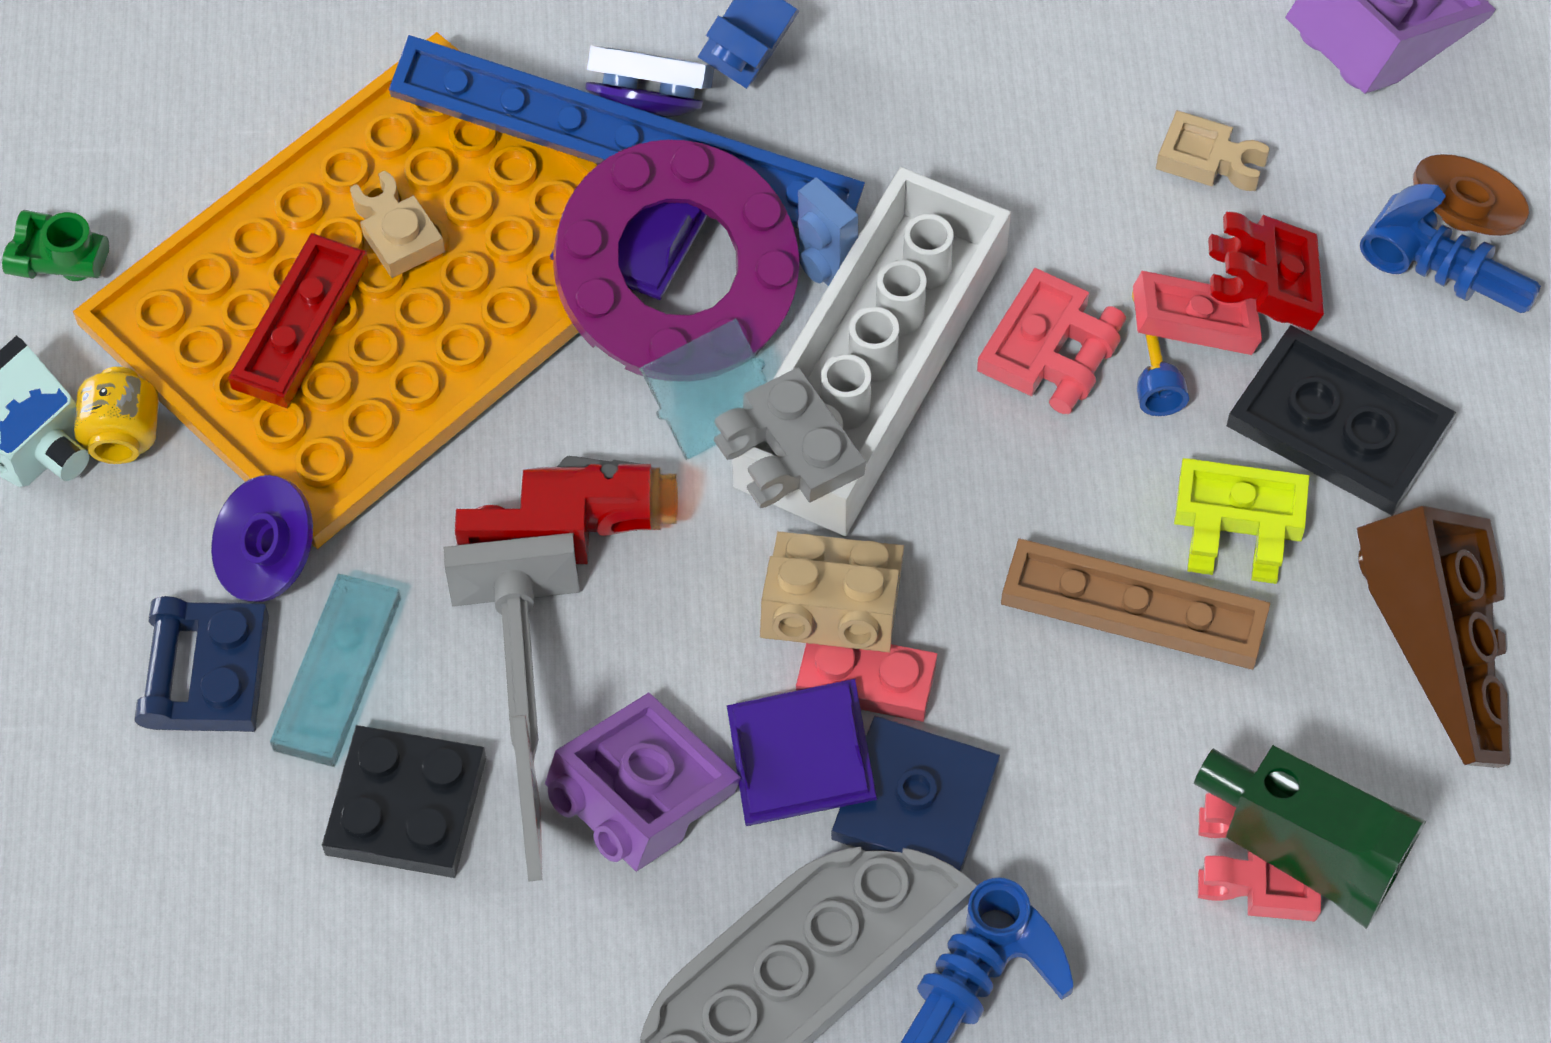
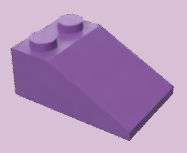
(1384, 39)

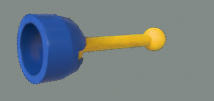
(1157, 378)

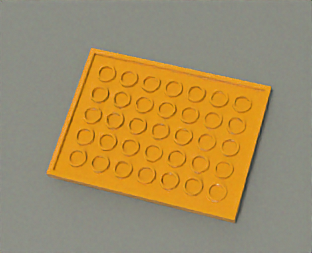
(407, 352)

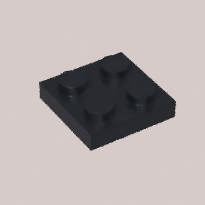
(404, 801)

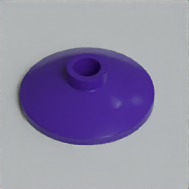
(646, 100)
(262, 538)

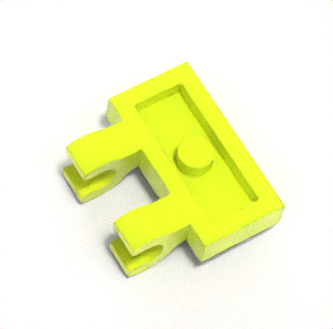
(1241, 501)

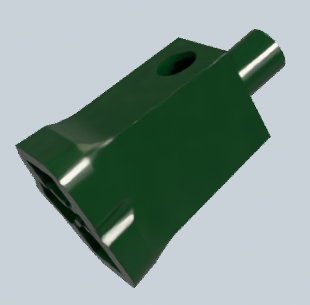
(1314, 827)

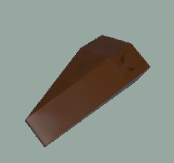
(1437, 591)

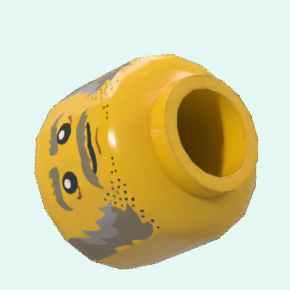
(116, 415)

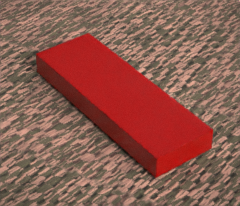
(298, 320)

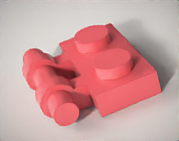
(1035, 330)

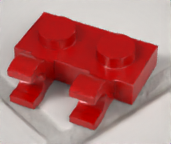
(1281, 275)

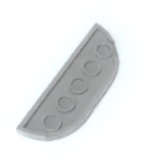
(809, 949)

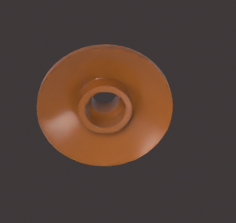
(1475, 195)

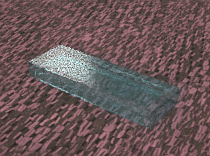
(335, 670)

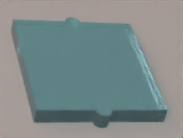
(702, 383)

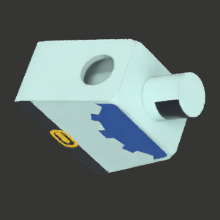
(35, 420)

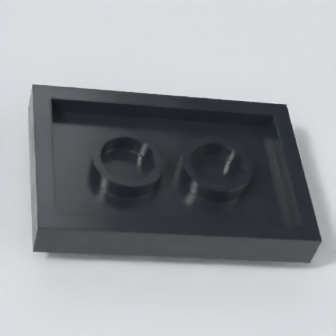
(1341, 419)

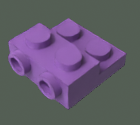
(638, 781)

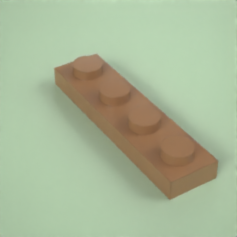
(1135, 603)

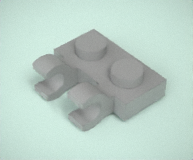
(800, 430)

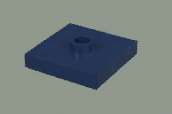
(925, 792)

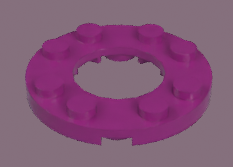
(680, 173)

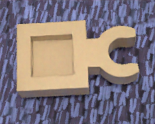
(1203, 148)
(396, 230)

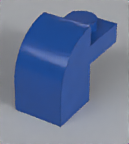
(747, 37)

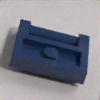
(224, 667)

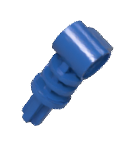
(1408, 234)
(984, 954)

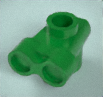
(54, 246)

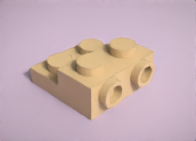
(831, 591)

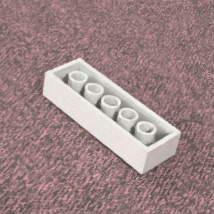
(890, 326)

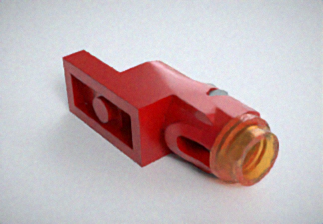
(578, 499)

